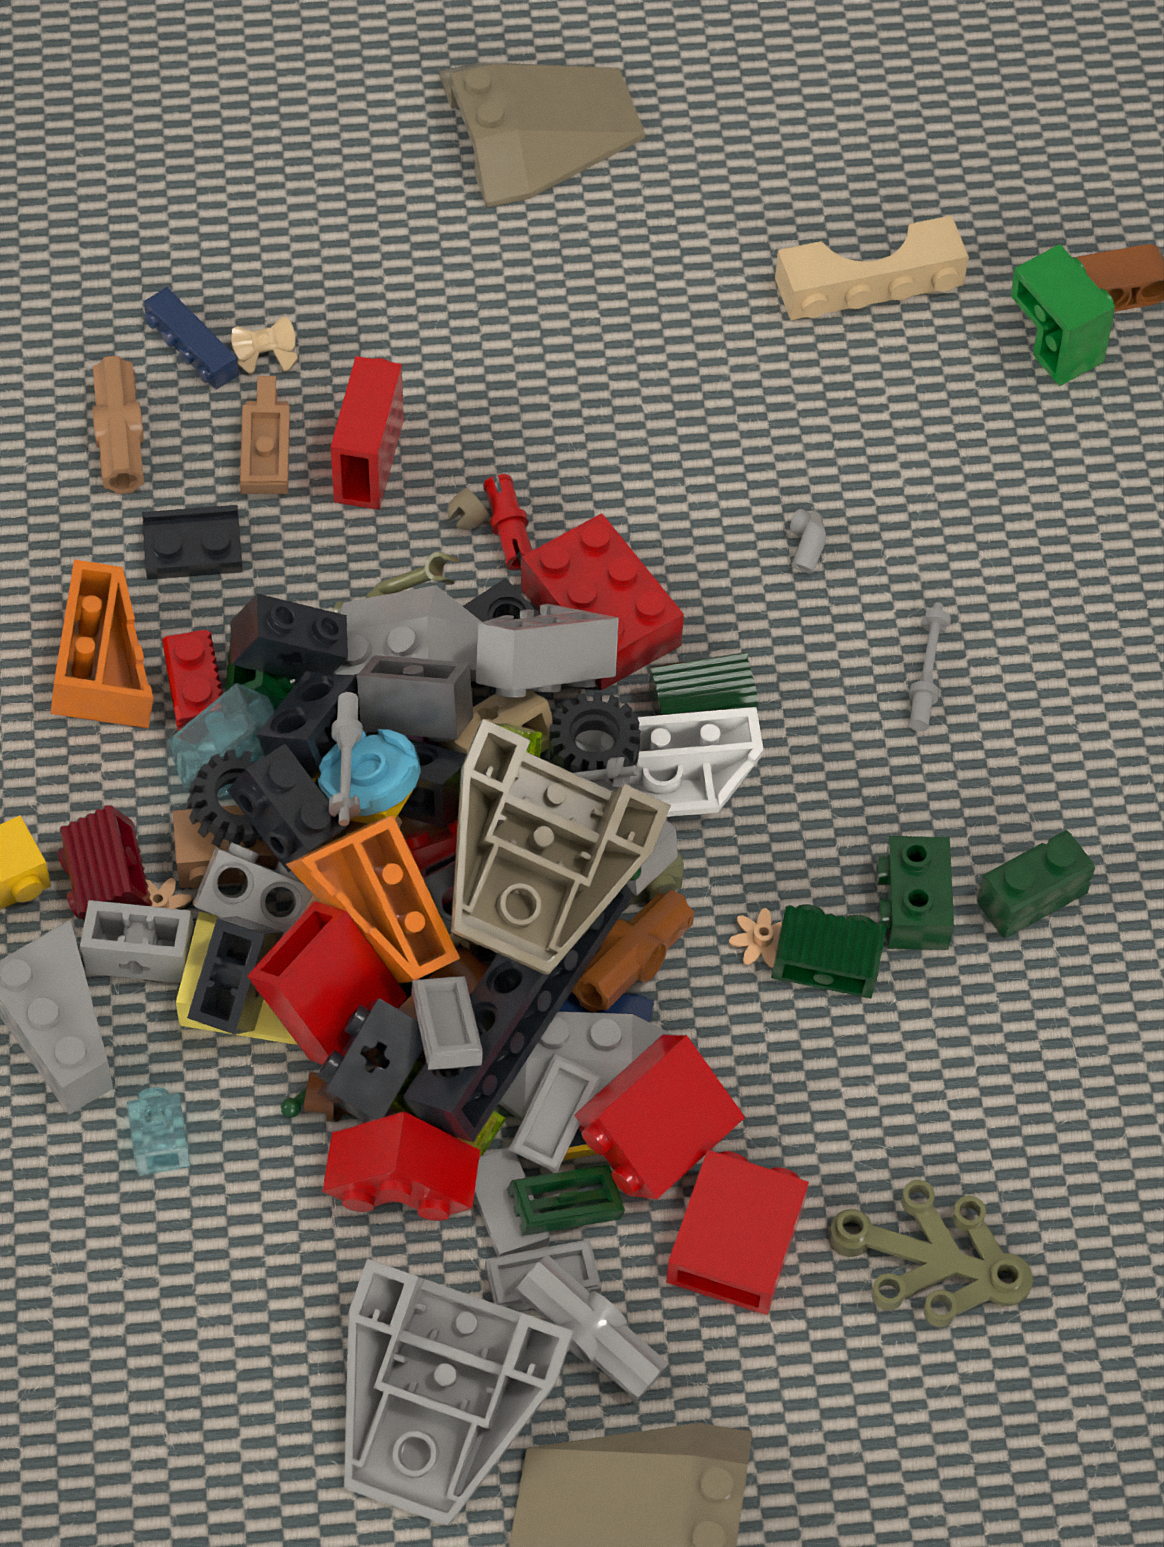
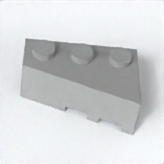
(546, 650)
(53, 1017)

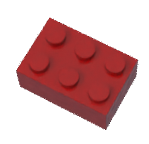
(602, 575)

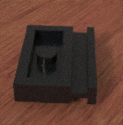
(192, 542)

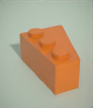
(99, 653)
(384, 894)

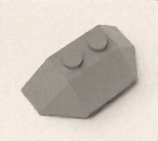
(409, 625)
(592, 1040)

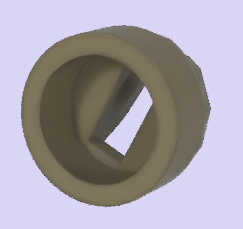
(468, 508)

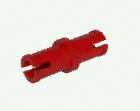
(508, 520)

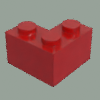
(402, 1163)

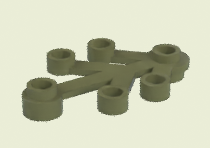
(938, 1258)

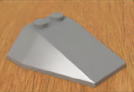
(437, 1389)

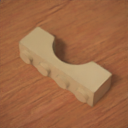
(822, 282)

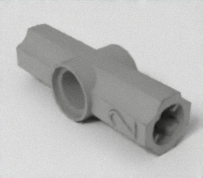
(597, 1325)

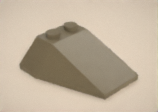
(539, 123)
(540, 849)
(635, 1490)

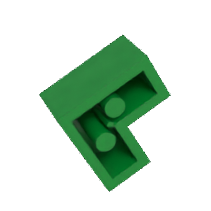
(1068, 311)

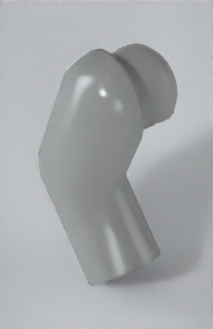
(812, 541)

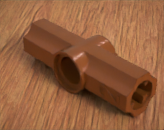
(633, 951)

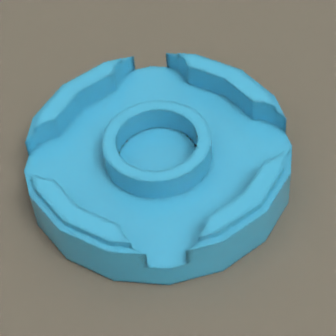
(381, 771)

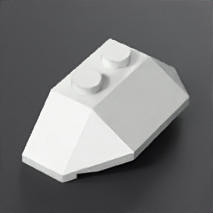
(691, 757)

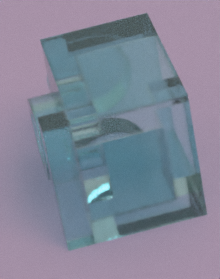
(160, 1146)

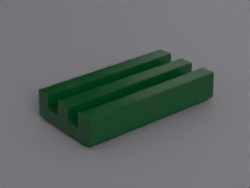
(568, 1218)

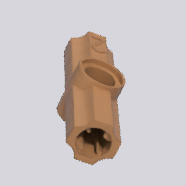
(118, 425)

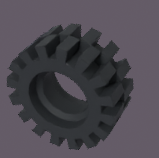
(593, 716)
(205, 802)

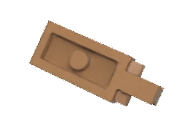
(265, 441)

